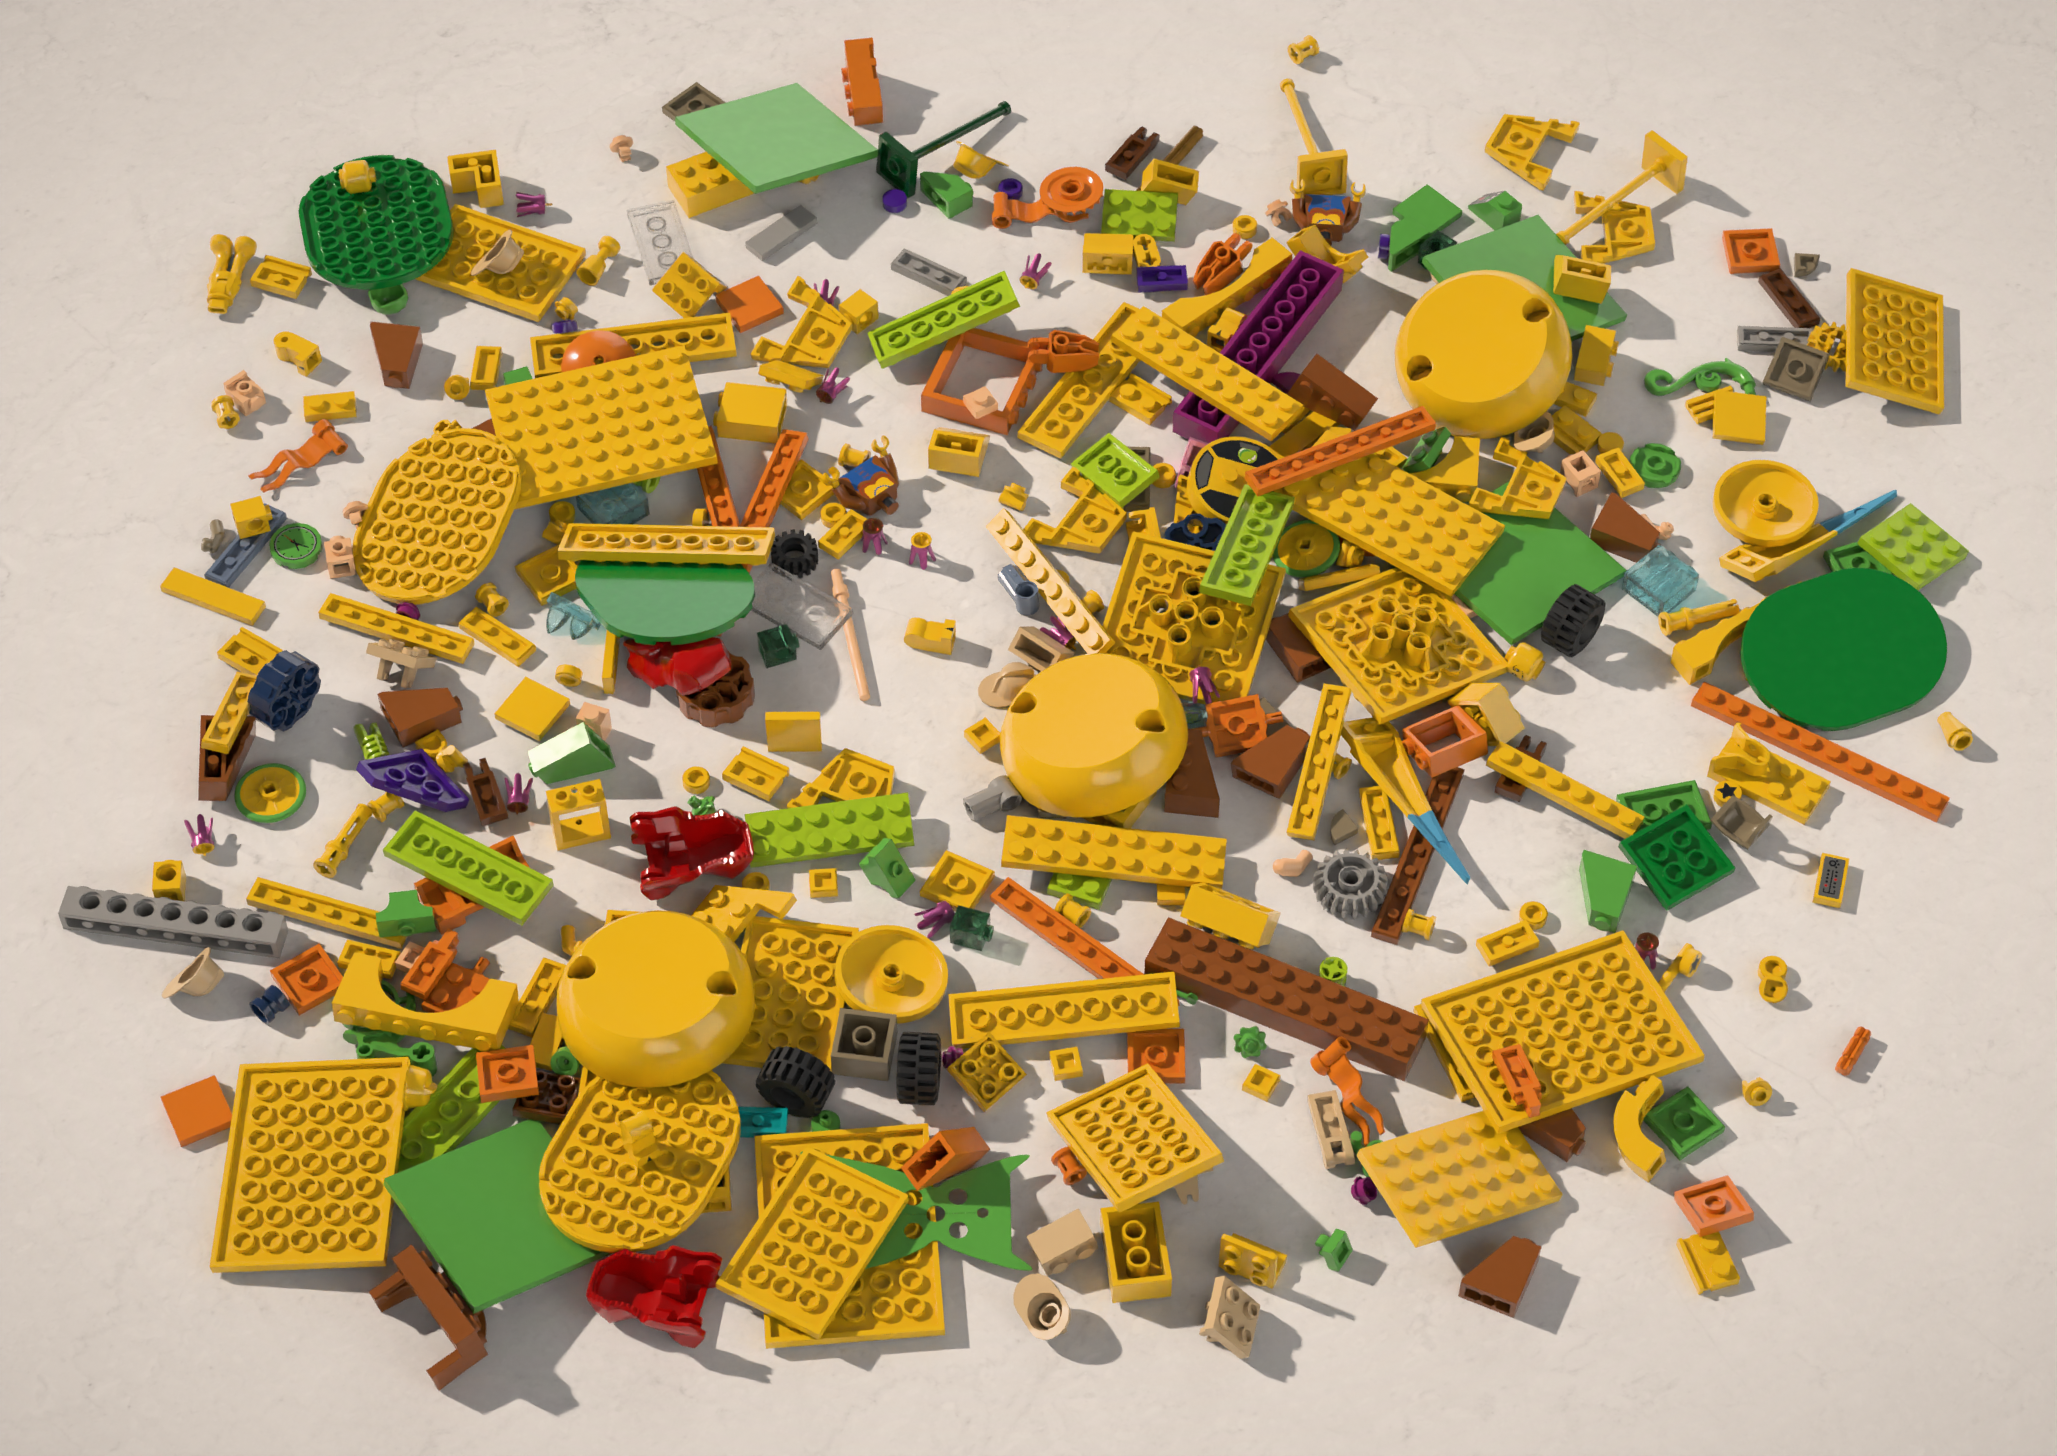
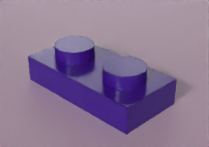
(1162, 278)

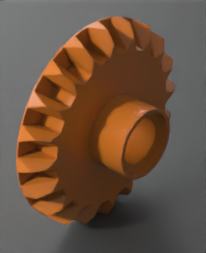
(1071, 190)

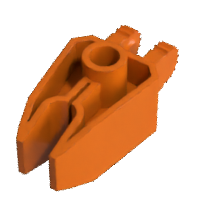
(1221, 264)
(1064, 352)

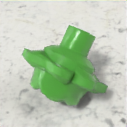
(702, 806)
(1250, 1042)

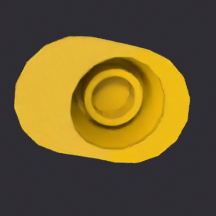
(973, 163)
(417, 1087)

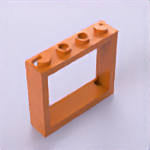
(954, 409)

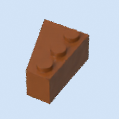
(1332, 393)
(220, 770)
(1192, 785)

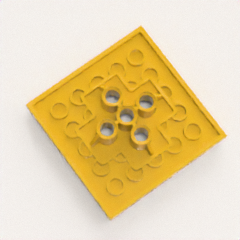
(1164, 575)
(1397, 643)

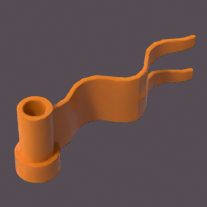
(1006, 210)
(307, 456)
(1349, 1080)

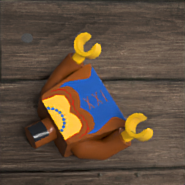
(1329, 213)
(869, 485)

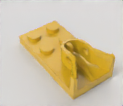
(1768, 777)

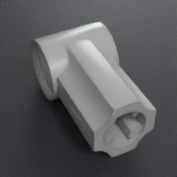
(999, 795)

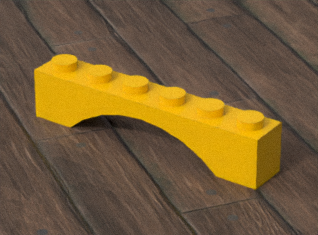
(1199, 312)
(1697, 655)

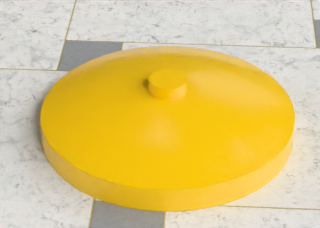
(1765, 503)
(891, 972)

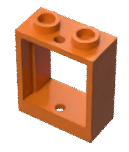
(1451, 721)

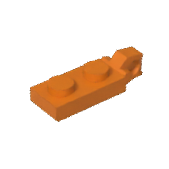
(431, 965)
(1519, 1078)

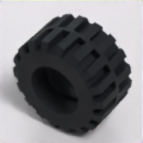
(1573, 620)
(918, 1068)
(795, 1081)

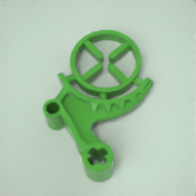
(385, 1044)

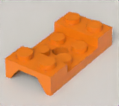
(451, 907)

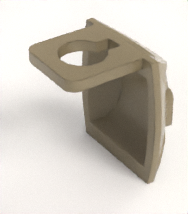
(1740, 822)

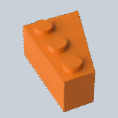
(862, 82)

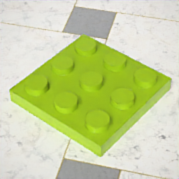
(1913, 547)

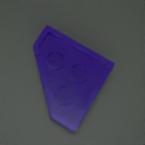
(414, 778)

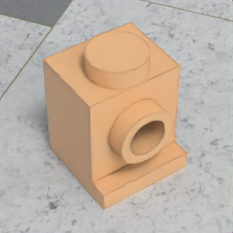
(245, 393)
(1580, 473)
(339, 551)
(596, 718)

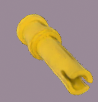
(1687, 617)
(338, 848)

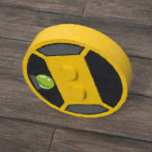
(1220, 472)

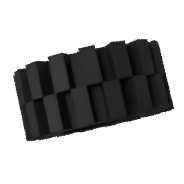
(795, 542)

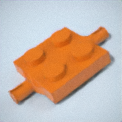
(1237, 724)
(457, 987)

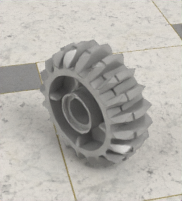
(1367, 881)

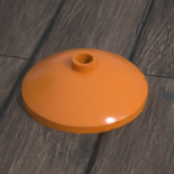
(595, 345)

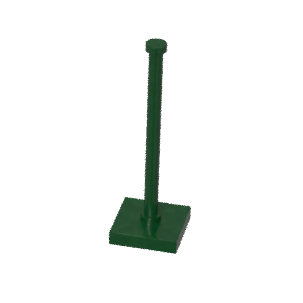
(900, 165)

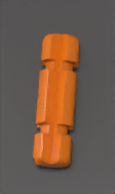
(1853, 1051)

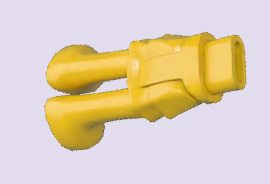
(223, 284)

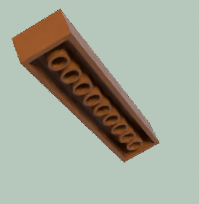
(1288, 998)

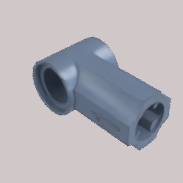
(1020, 589)

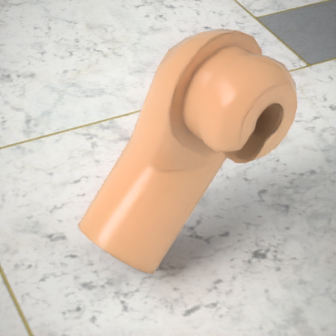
(1665, 529)
(1292, 867)

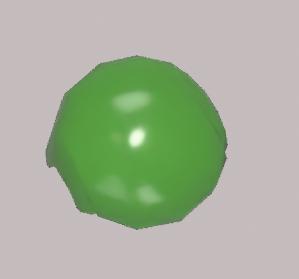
(389, 300)

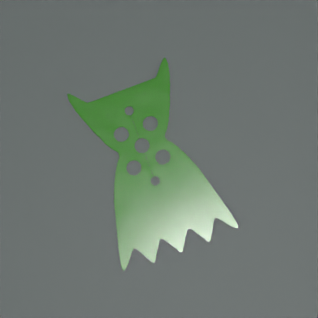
(986, 1237)

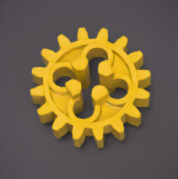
(1823, 339)

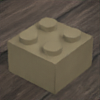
(864, 1044)

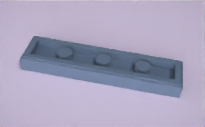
(242, 552)

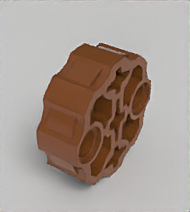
(724, 699)

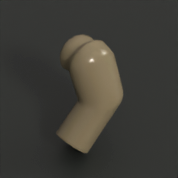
(217, 536)

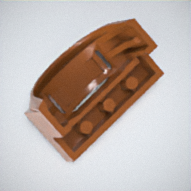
(444, 1303)

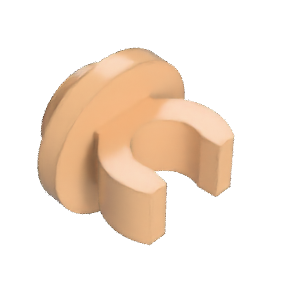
(622, 145)
(1278, 208)
(354, 512)

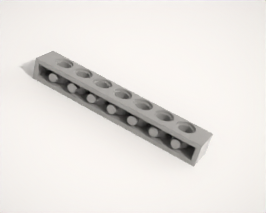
(78, 914)

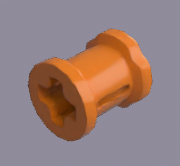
(1069, 1166)

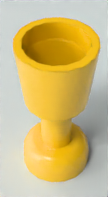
(594, 266)

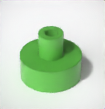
(564, 1062)
(826, 1121)

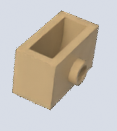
(1038, 648)
(1063, 1242)

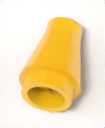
(1955, 732)

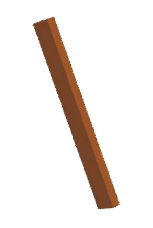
(1415, 860)

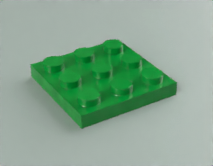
(1676, 857)

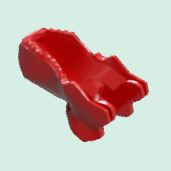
(681, 666)
(689, 846)
(657, 1289)

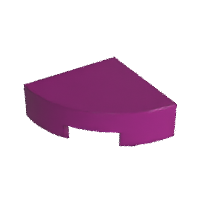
(1285, 380)

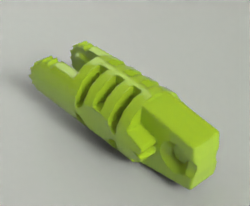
(373, 744)

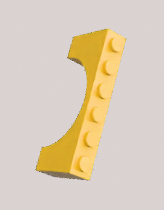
(1455, 473)
(475, 1025)

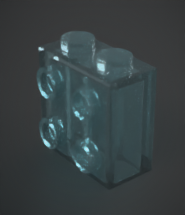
(614, 505)
(1660, 581)

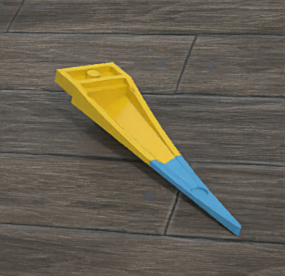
(1760, 561)
(1386, 761)

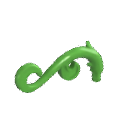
(1699, 374)

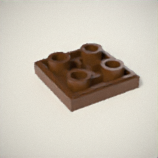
(554, 1099)

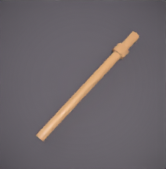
(841, 593)

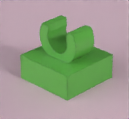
(1335, 1249)

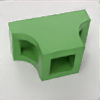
(887, 869)
(405, 916)

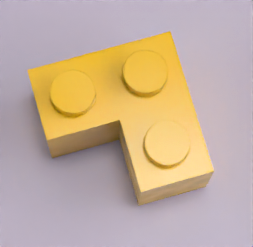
(477, 173)
(1491, 709)

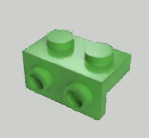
(1427, 451)

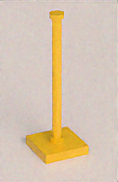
(1659, 161)
(1324, 171)

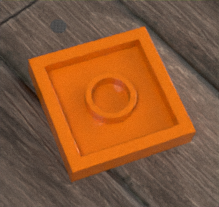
(1750, 250)
(749, 304)
(308, 979)
(1161, 1050)
(507, 1073)
(197, 1111)
(1714, 1206)

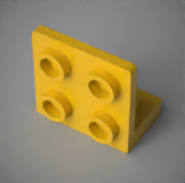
(1107, 253)
(687, 286)
(1250, 1260)

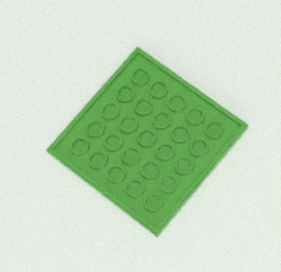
(776, 137)
(1528, 251)
(1531, 569)
(487, 1218)

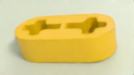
(1150, 254)

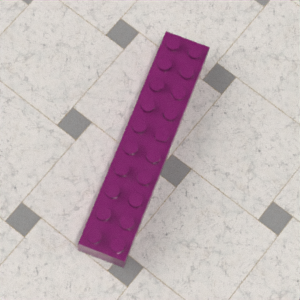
(1267, 338)

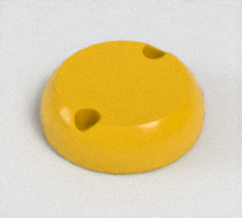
(1483, 353)
(1093, 735)
(655, 999)

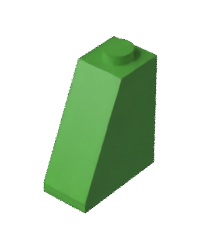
(571, 755)
(1605, 889)

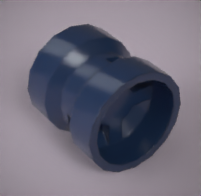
(269, 1004)

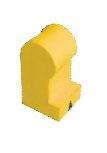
(1225, 328)
(298, 351)
(931, 635)
(639, 1138)

